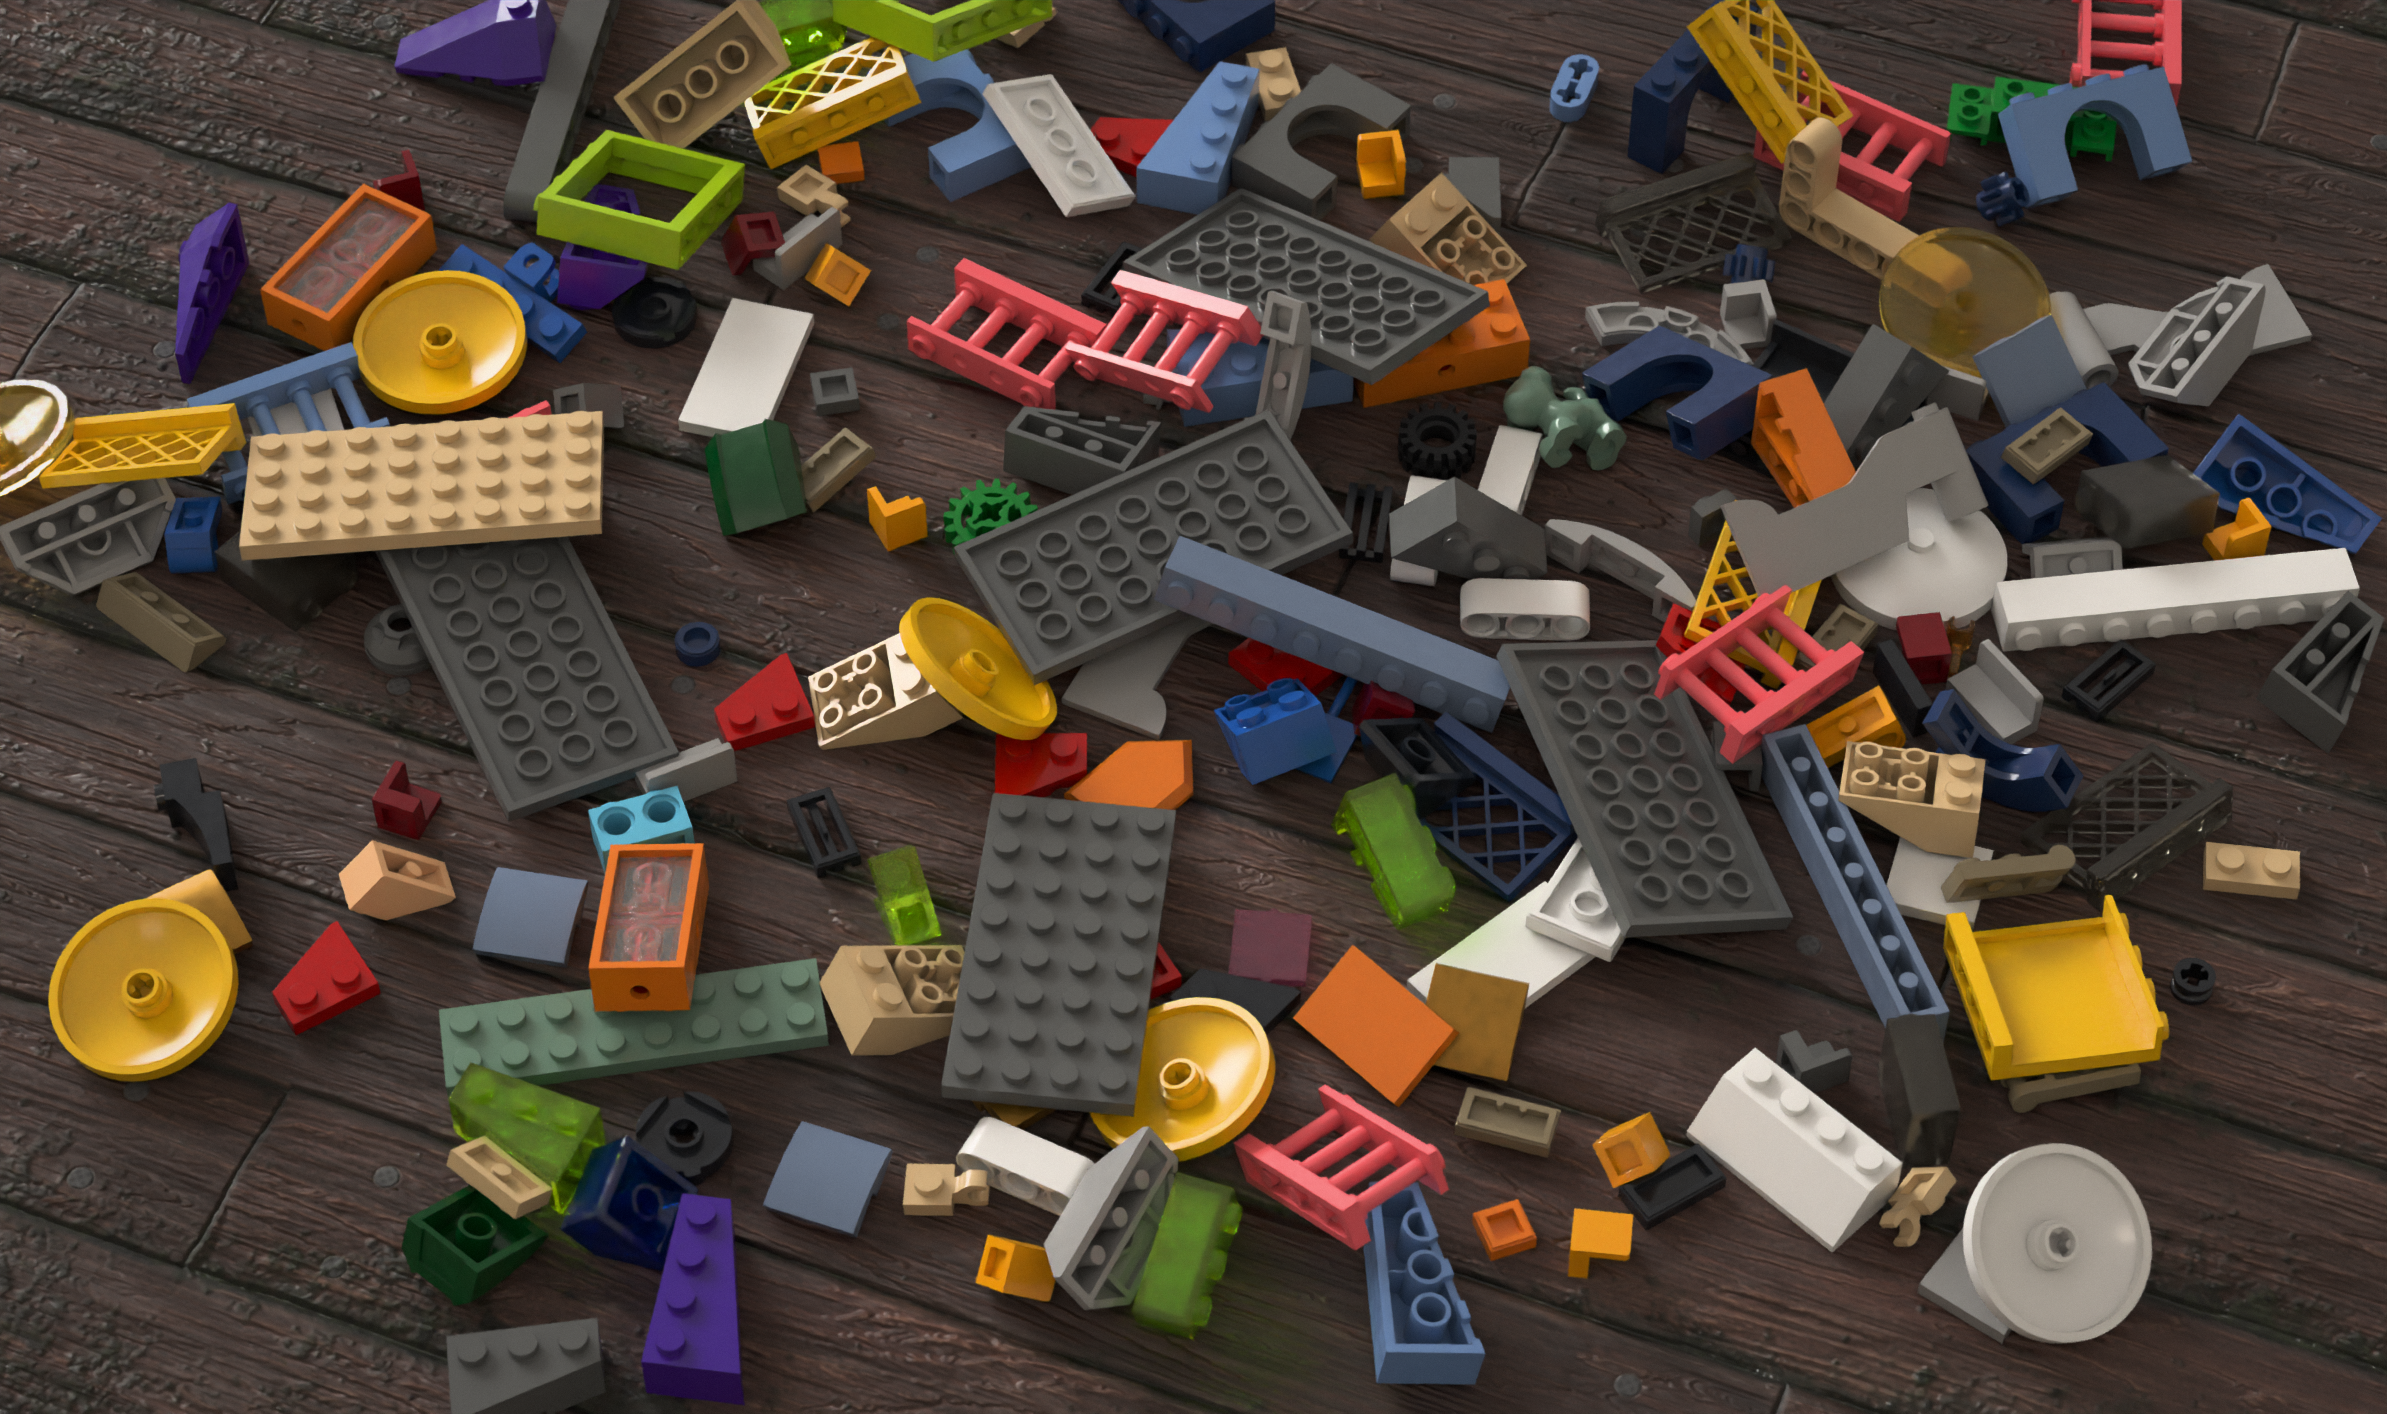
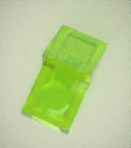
(903, 896)

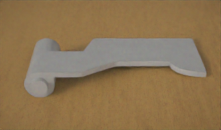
(2114, 328)
(1862, 515)
(1124, 681)

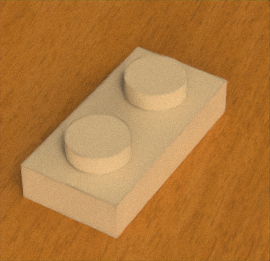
(1276, 79)
(2251, 870)
(499, 1177)

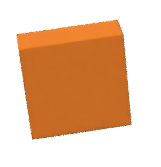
(841, 162)
(1504, 1230)

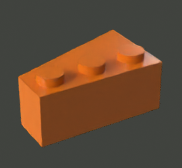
(1799, 439)

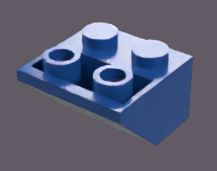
(1275, 729)

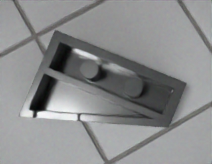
(1879, 391)
(1073, 452)
(2324, 671)

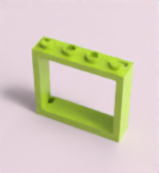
(943, 32)
(671, 244)

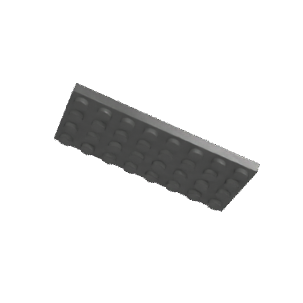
(1362, 300)
(1090, 565)
(530, 668)
(1643, 790)
(1060, 955)

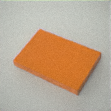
(1376, 1025)

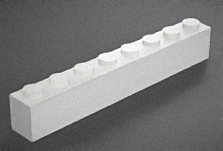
(2170, 599)

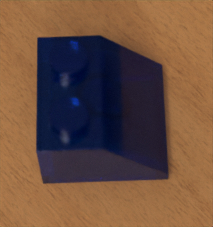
(626, 1205)

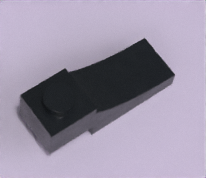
(199, 814)

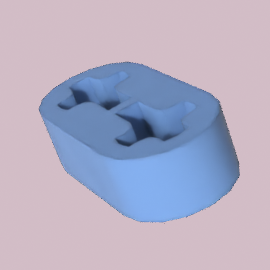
(1567, 86)

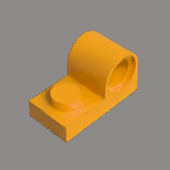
(1859, 720)

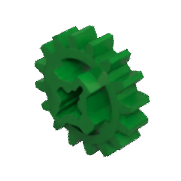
(987, 510)

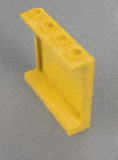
(2056, 994)

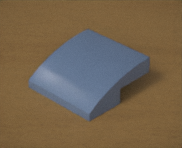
(2029, 371)
(530, 917)
(827, 1178)

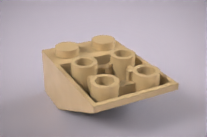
(1449, 236)
(876, 699)
(1916, 794)
(893, 995)

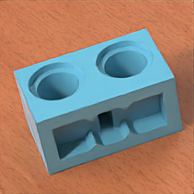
(644, 819)

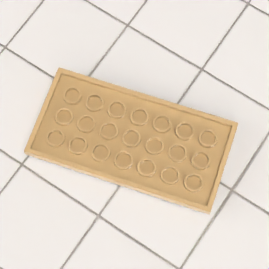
(423, 485)

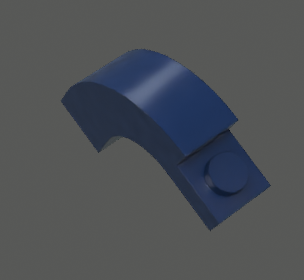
(2013, 775)

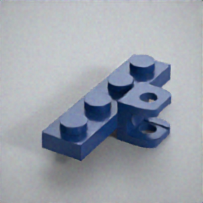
(545, 324)

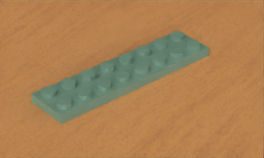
(567, 1040)

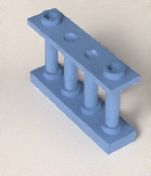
(285, 385)

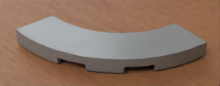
(1627, 322)

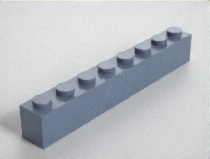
(1333, 633)
(1848, 879)

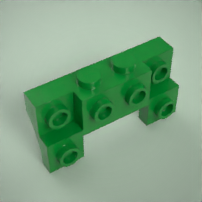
(1976, 109)

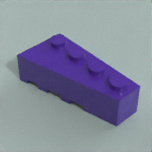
(696, 1315)

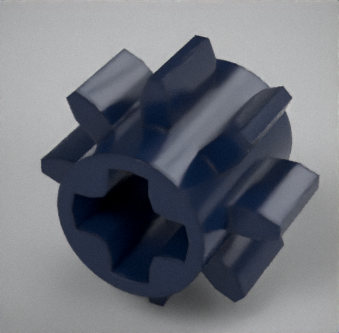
(2002, 199)
(1749, 264)

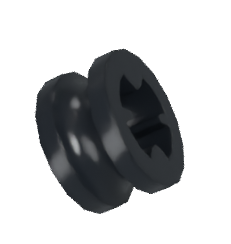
(2197, 969)

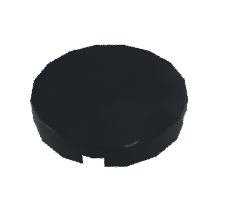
(655, 313)

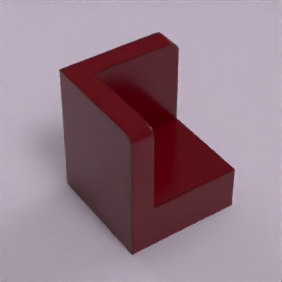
(404, 186)
(751, 238)
(1925, 646)
(1379, 703)
(403, 806)

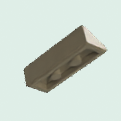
(158, 620)

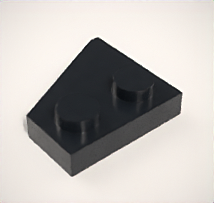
(1262, 999)

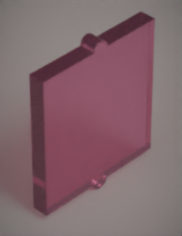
(1271, 946)

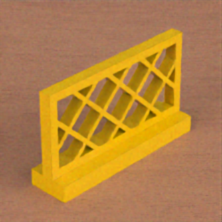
(1754, 79)
(822, 117)
(146, 445)
(1797, 608)

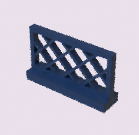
(1512, 787)

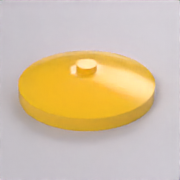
(440, 342)
(975, 669)
(143, 989)
(1199, 1077)

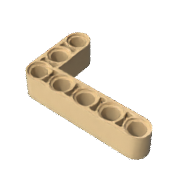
(1828, 215)

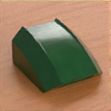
(755, 476)
(468, 1244)

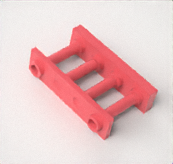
(2165, 53)
(1857, 176)
(1006, 303)
(1166, 305)
(1772, 709)
(1324, 1199)

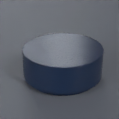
(697, 644)

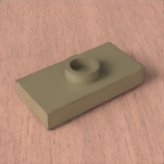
(2047, 445)
(834, 467)
(1838, 630)
(1507, 1122)

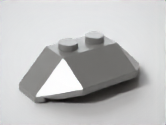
(2200, 343)
(91, 534)
(1112, 1222)

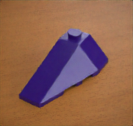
(491, 41)
(593, 276)
(208, 278)

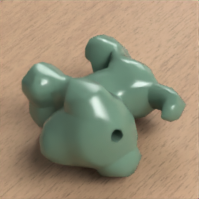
(1578, 419)

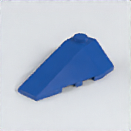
(2283, 488)

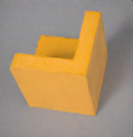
(1381, 164)
(837, 274)
(897, 521)
(2241, 538)
(1631, 1150)
(1598, 1236)
(1016, 1269)

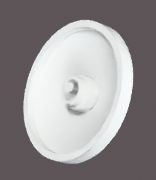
(1939, 570)
(2057, 1243)

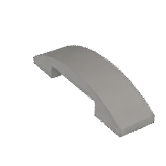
(1287, 359)
(1580, 544)

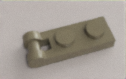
(2008, 875)
(2055, 1086)

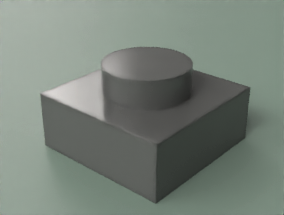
(834, 391)
(1707, 516)

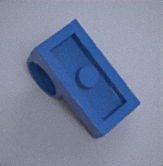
(193, 535)

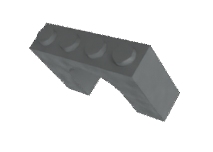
(1329, 104)

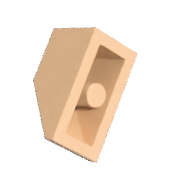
(394, 882)

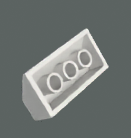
(1795, 1150)

